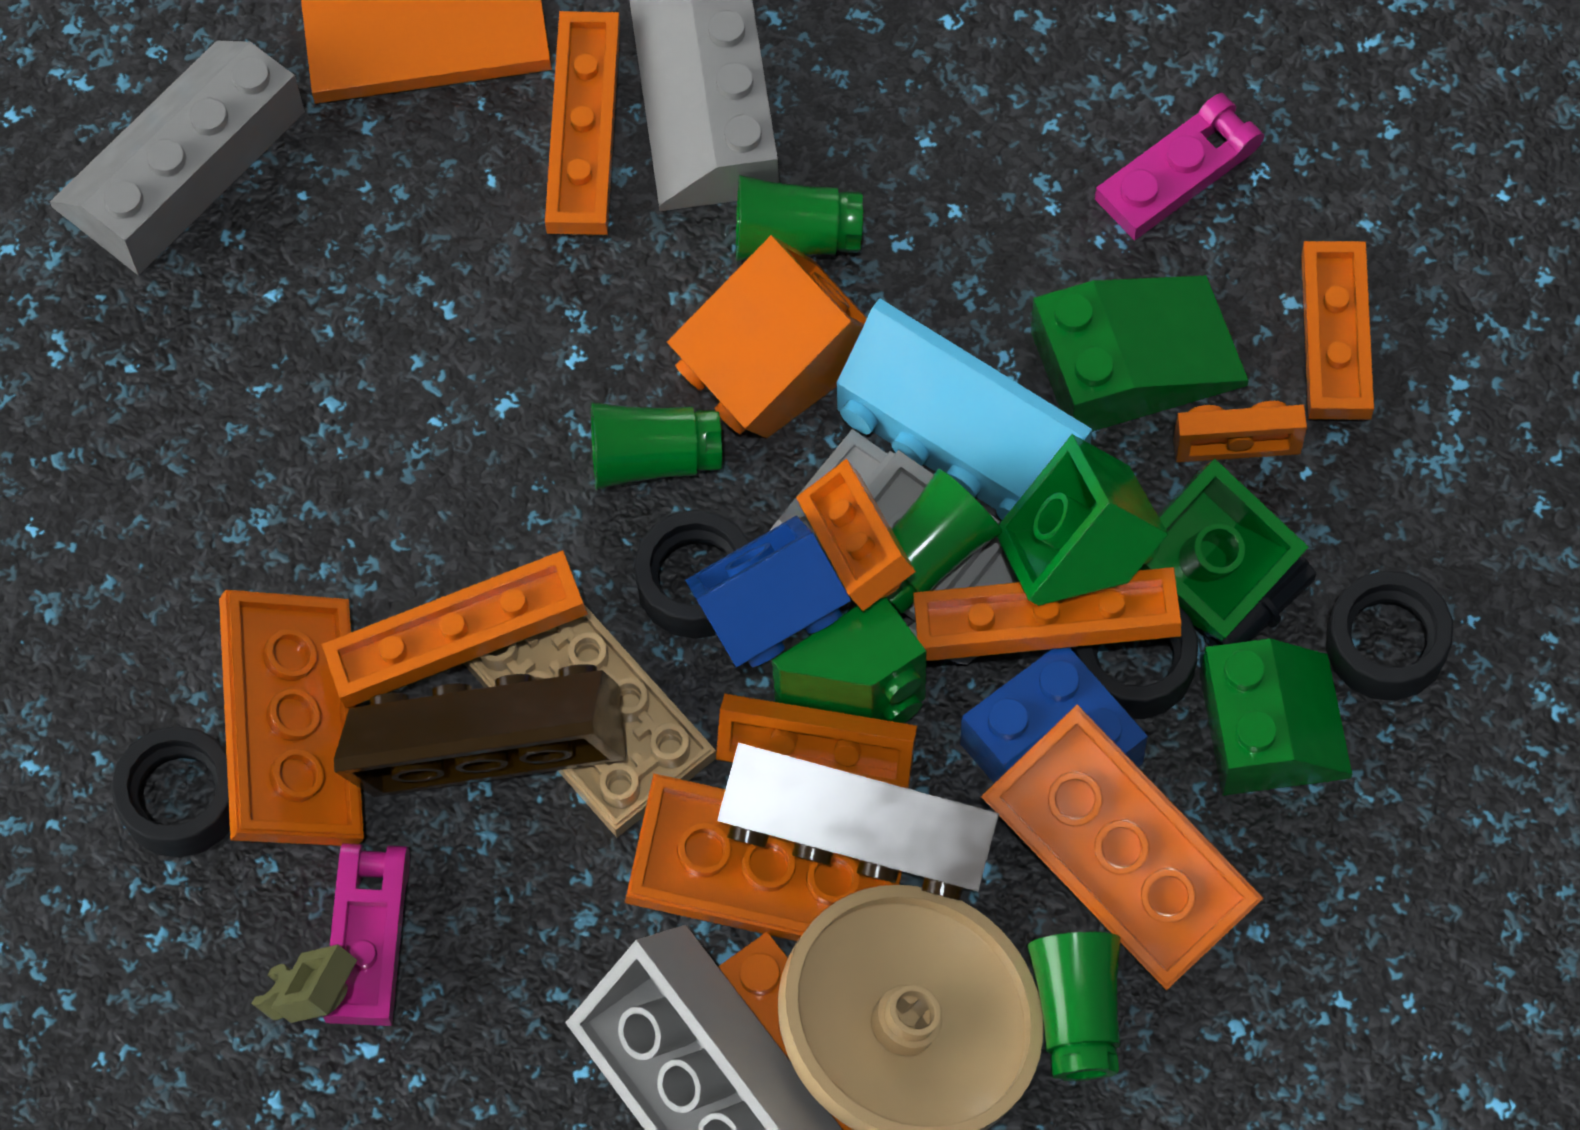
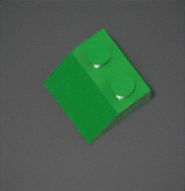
(1080, 526)
(1222, 549)
(856, 666)
(1272, 716)

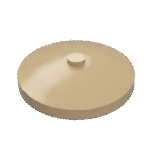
(910, 1013)

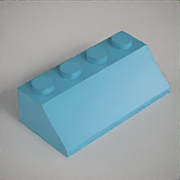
(949, 409)

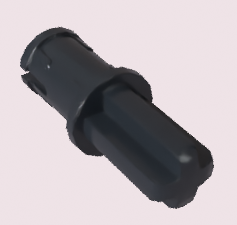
(1268, 609)

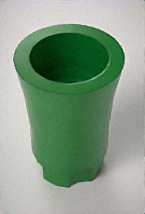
(801, 216)
(652, 443)
(939, 535)
(1079, 1002)

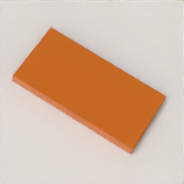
(419, 44)
(285, 720)
(1122, 847)
(699, 873)

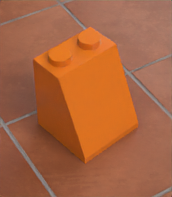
(769, 339)

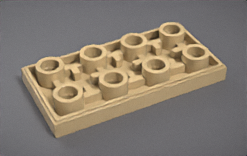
(654, 729)

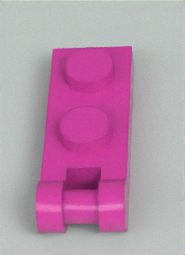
(1178, 167)
(369, 929)

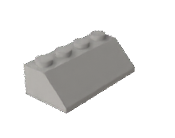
(703, 98)
(182, 152)
(689, 1045)

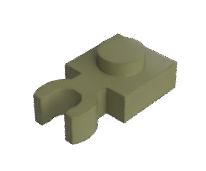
(310, 988)

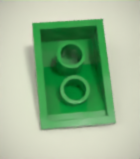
(1134, 347)

